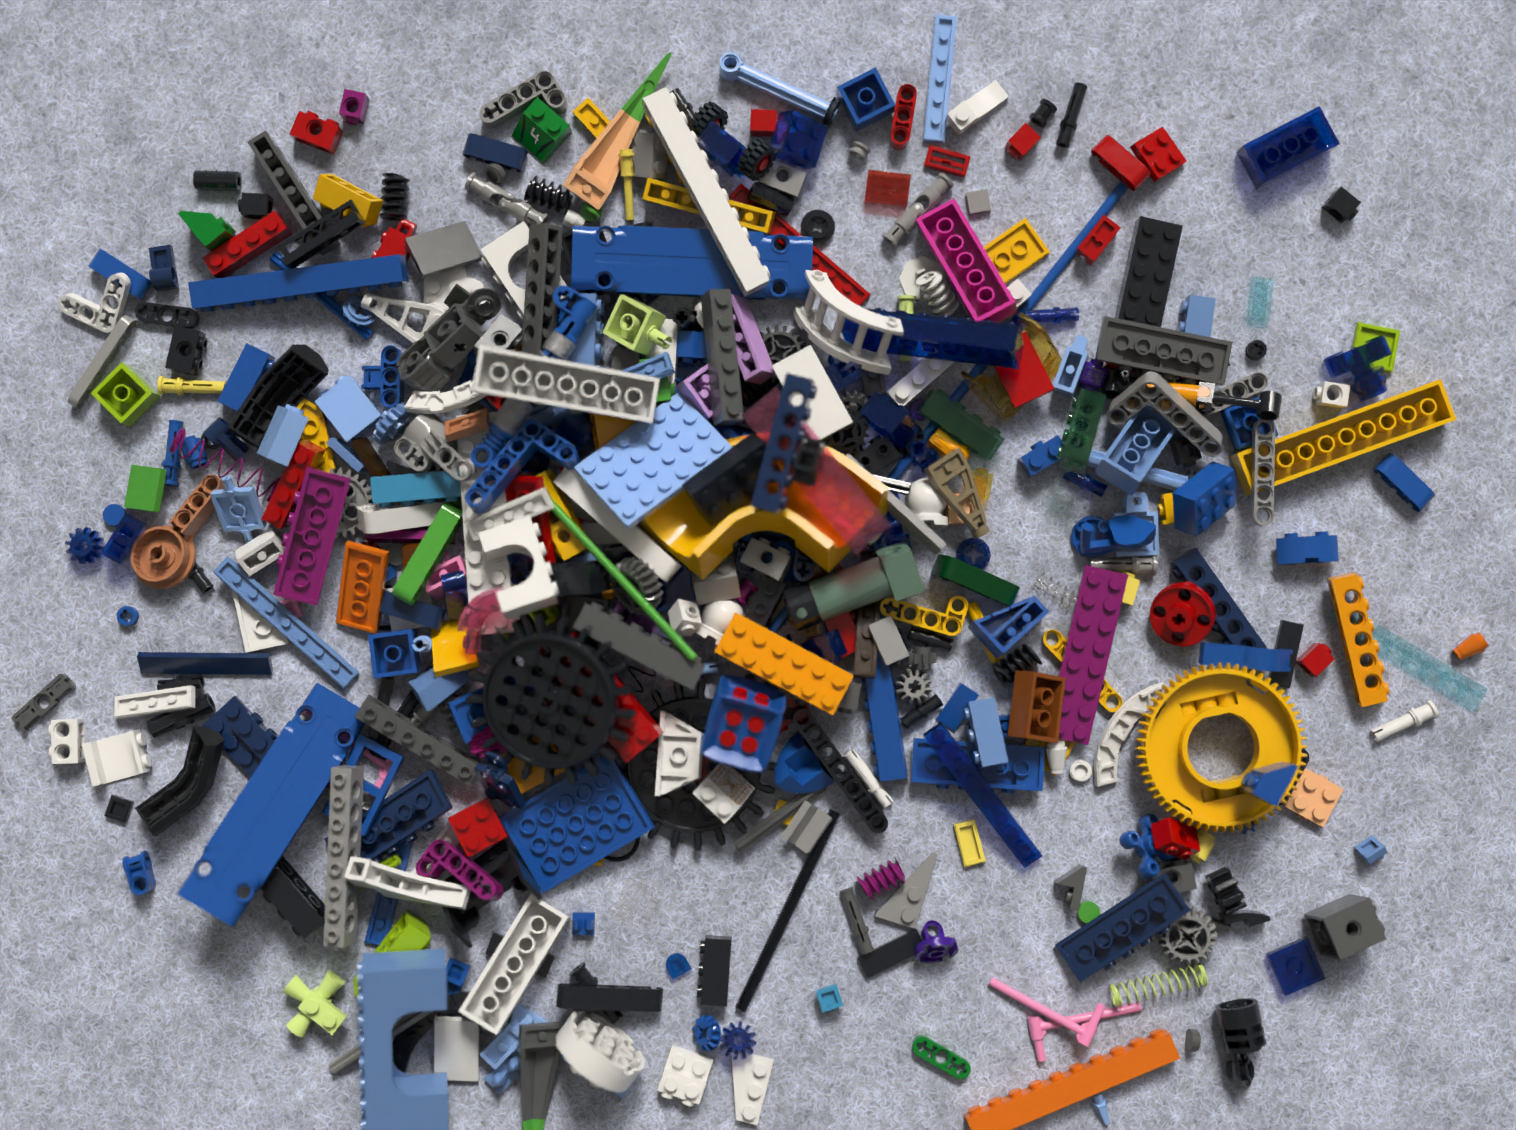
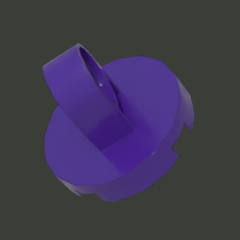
(935, 947)

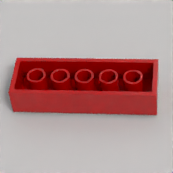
(641, 728)

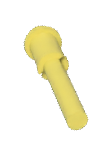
(627, 172)

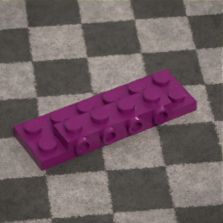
(311, 535)

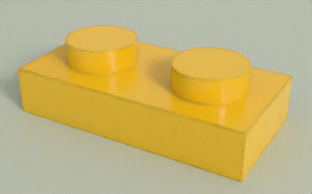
(591, 117)

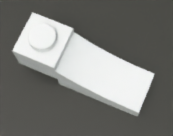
(976, 107)

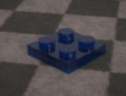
(1295, 966)

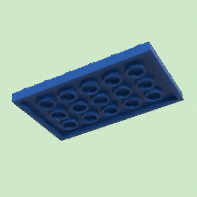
(576, 823)

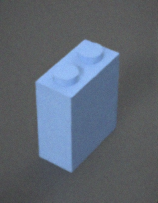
(348, 408)
(283, 434)

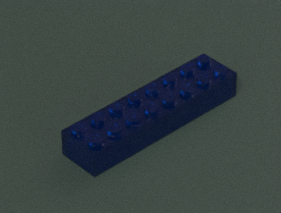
(946, 339)

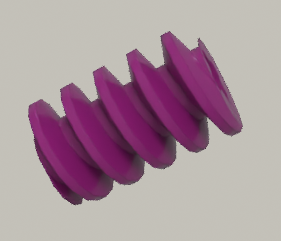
(881, 879)

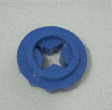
(713, 1033)

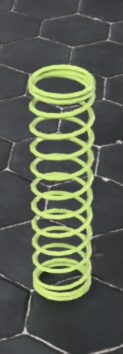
(1117, 997)

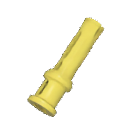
(181, 386)

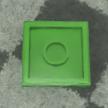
(145, 488)

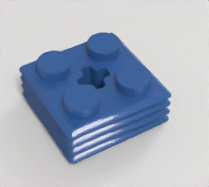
(1239, 433)

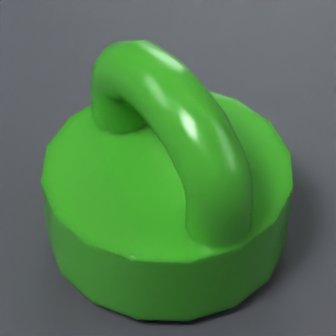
(589, 213)

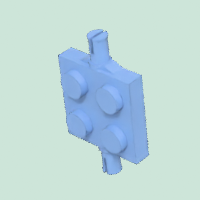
(238, 508)

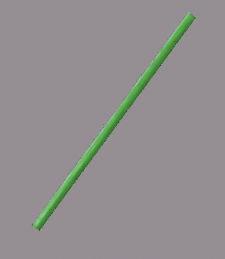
(624, 583)

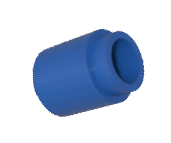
(193, 459)

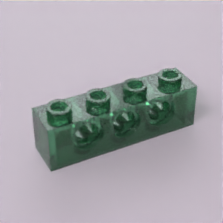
(1082, 431)

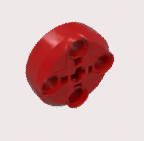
(1190, 607)

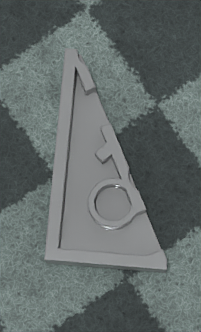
(906, 903)

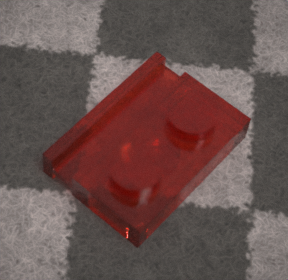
(887, 188)

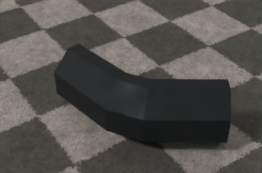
(283, 383)
(190, 784)

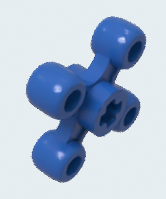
(1145, 847)

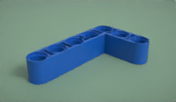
(517, 461)

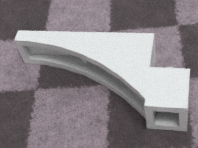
(405, 885)

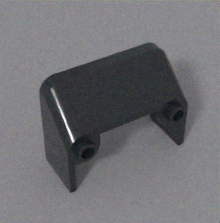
(504, 866)

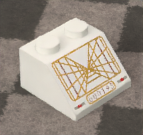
(723, 791)

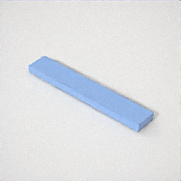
(939, 79)

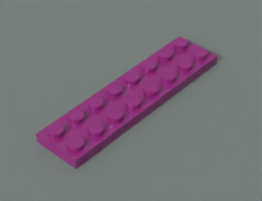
(1089, 649)

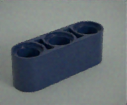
(492, 150)
(419, 613)

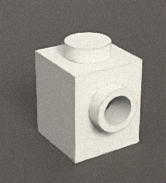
(684, 617)

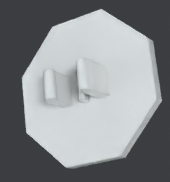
(912, 271)

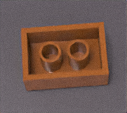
(1036, 706)

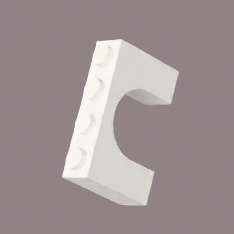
(502, 254)
(538, 589)

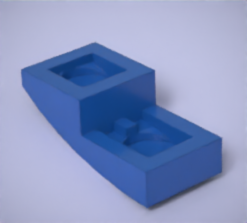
(456, 975)

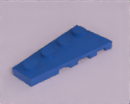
(465, 713)

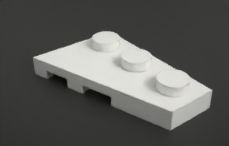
(750, 1085)

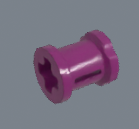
(746, 590)

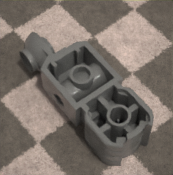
(431, 360)

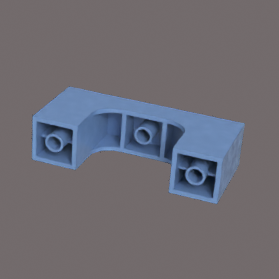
(387, 989)

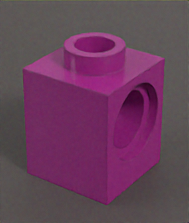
(350, 99)

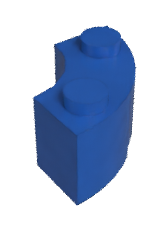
(1307, 549)

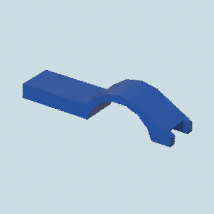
(1251, 657)

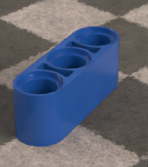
(108, 265)
(1404, 481)

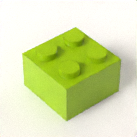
(125, 394)

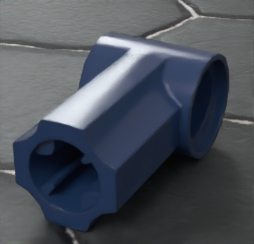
(227, 440)

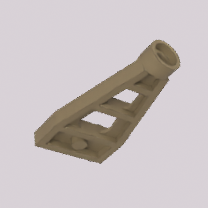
(945, 469)

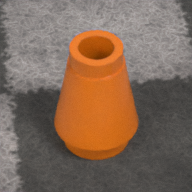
(1470, 646)

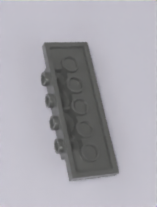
(1163, 351)

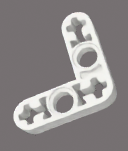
(101, 312)

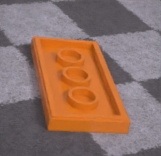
(362, 587)

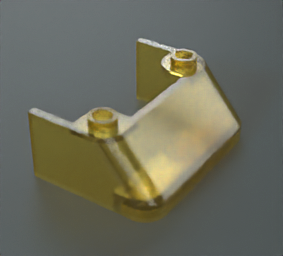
(992, 391)

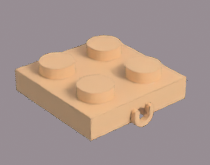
(1314, 798)

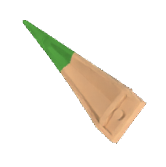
(600, 164)

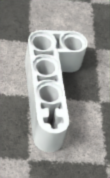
(397, 517)

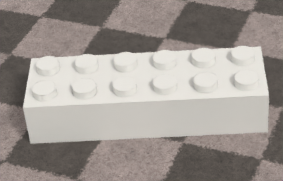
(514, 964)

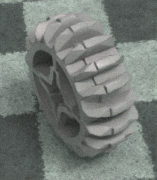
(1192, 929)

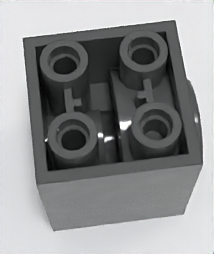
(1345, 926)

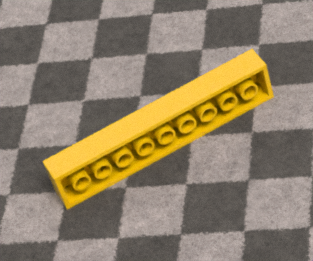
(1350, 434)

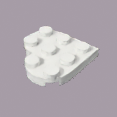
(440, 285)

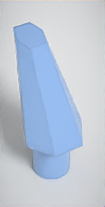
(1100, 1105)

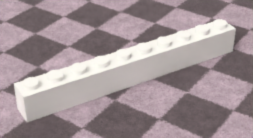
(705, 191)

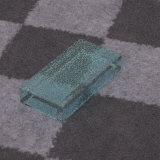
(1260, 299)

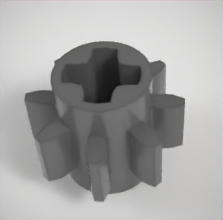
(922, 657)

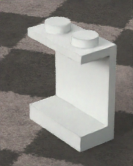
(116, 757)

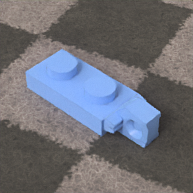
(504, 1043)

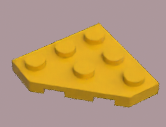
(317, 433)

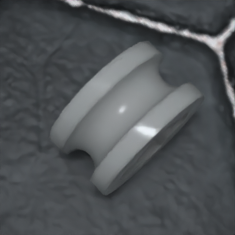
(859, 150)

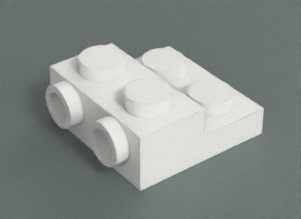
(685, 1075)

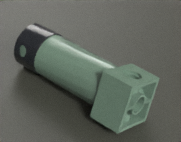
(884, 576)

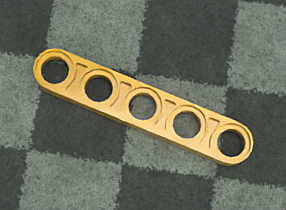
(1106, 691)

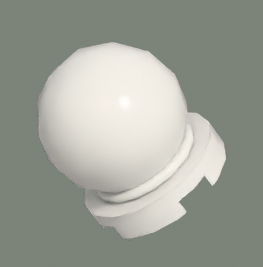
(926, 503)
(716, 618)

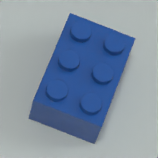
(1204, 498)

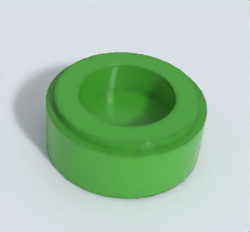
(1088, 911)

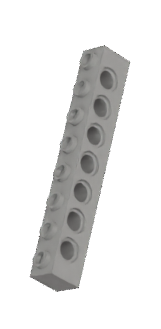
(343, 843)

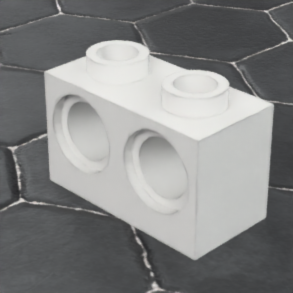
(73, 740)

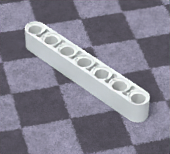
(634, 539)

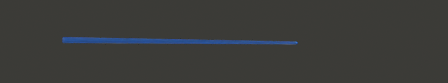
(978, 369)

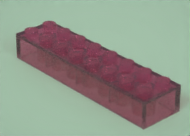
(835, 490)

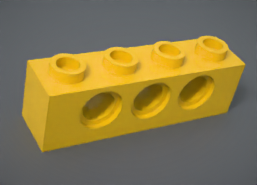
(564, 549)

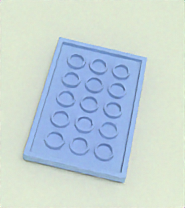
(652, 460)

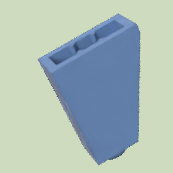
(432, 690)

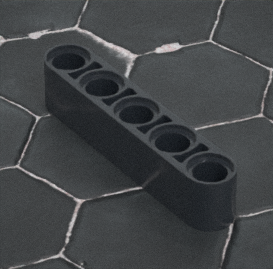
(609, 997)

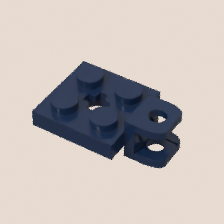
(497, 783)

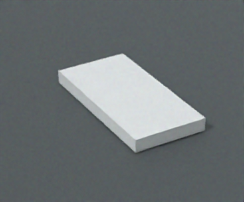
(827, 411)

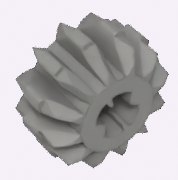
(917, 693)

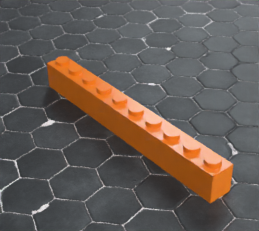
(1074, 1084)

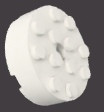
(599, 1051)

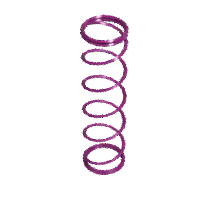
(181, 435)

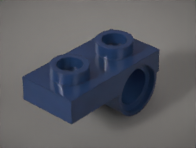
(163, 272)

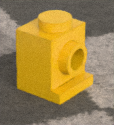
(1165, 509)

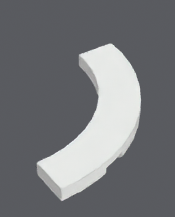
(437, 402)
(1116, 731)

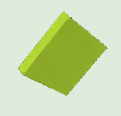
(1365, 332)

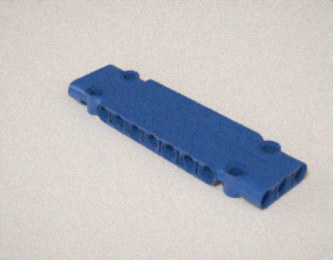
(681, 262)
(273, 805)

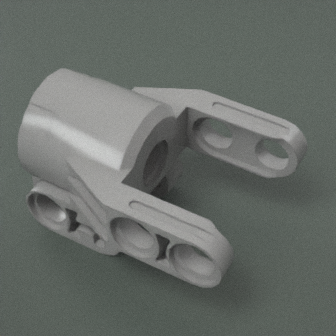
(429, 443)

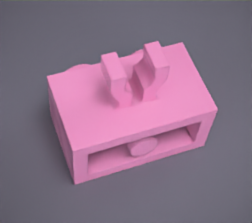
(449, 565)

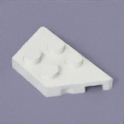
(678, 754)

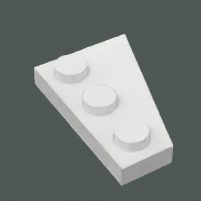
(255, 629)

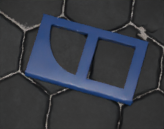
(380, 793)

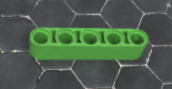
(428, 554)

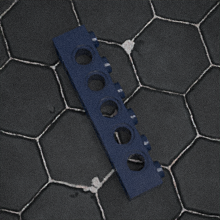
(792, 386)
(1219, 595)

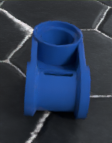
(139, 871)

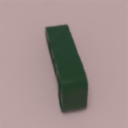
(975, 579)

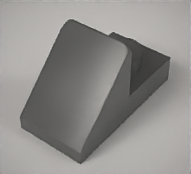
(1075, 880)

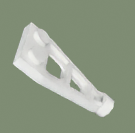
(430, 311)

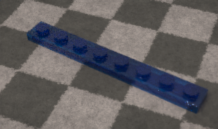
(982, 794)

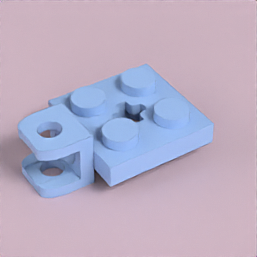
(1139, 510)

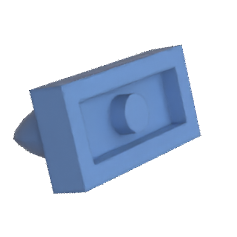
(504, 1074)

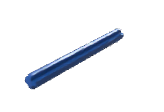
(328, 301)

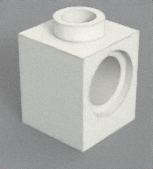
(1340, 392)

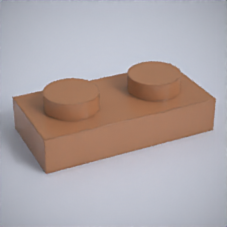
(467, 425)

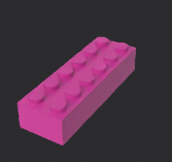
(966, 264)

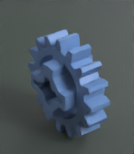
(391, 424)

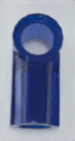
(922, 454)

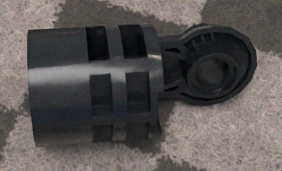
(1241, 1034)

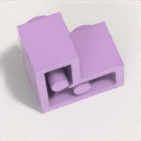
(697, 391)

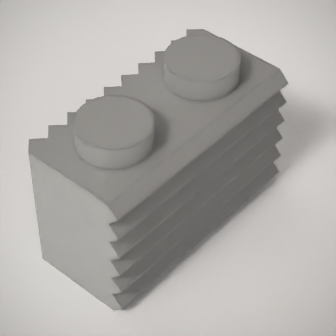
(649, 156)

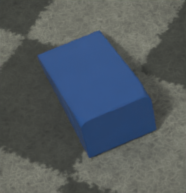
(953, 711)

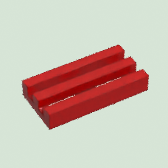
(927, 164)

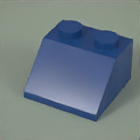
(1269, 781)

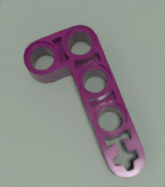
(463, 873)

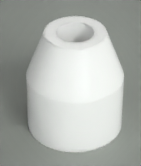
(573, 219)

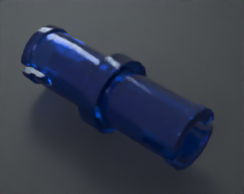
(1085, 482)

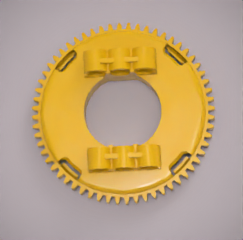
(1166, 744)

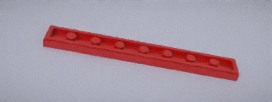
(841, 280)

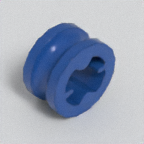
(134, 619)

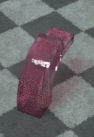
(473, 617)

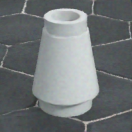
(1056, 756)

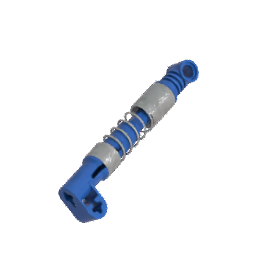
(560, 345)

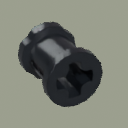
(1043, 113)

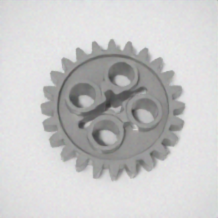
(357, 498)

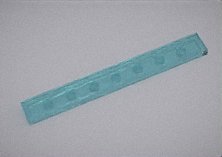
(1422, 663)

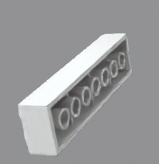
(565, 384)

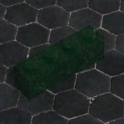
(960, 424)

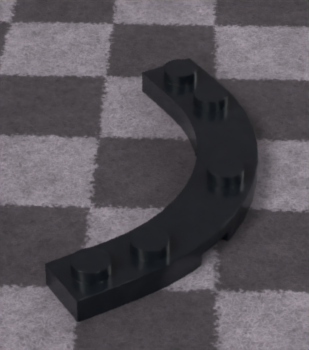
(407, 1040)

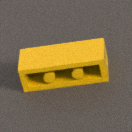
(335, 191)

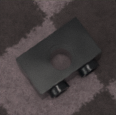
(180, 340)

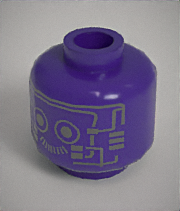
(1093, 375)

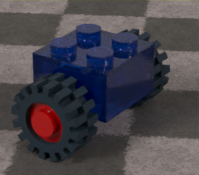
(726, 150)

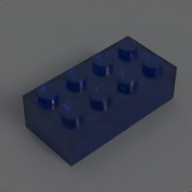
(1287, 147)

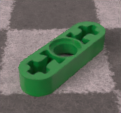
(957, 1060)

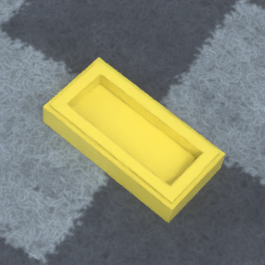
(969, 843)

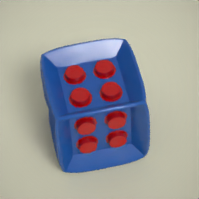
(743, 723)

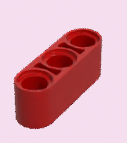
(903, 107)
(1121, 163)

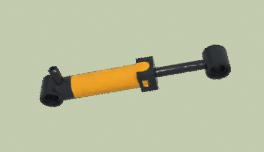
(1200, 395)

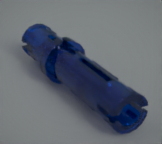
(1053, 315)

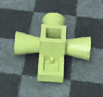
(315, 1004)

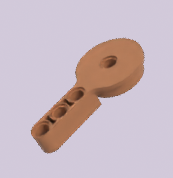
(174, 541)

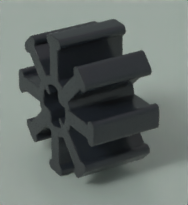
(1226, 891)

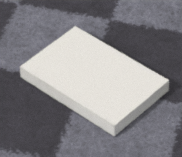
(457, 1048)

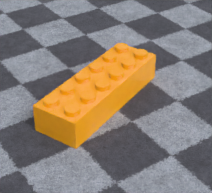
(784, 663)

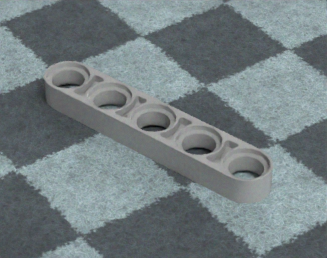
(100, 362)
(1258, 482)

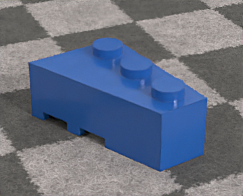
(1007, 626)

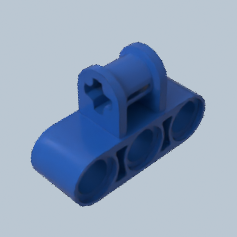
(377, 377)

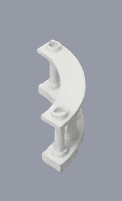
(830, 341)

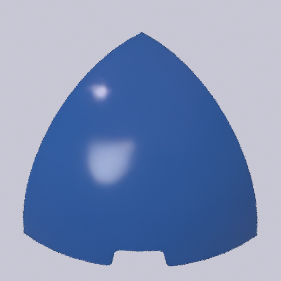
(800, 768)

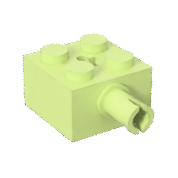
(636, 325)

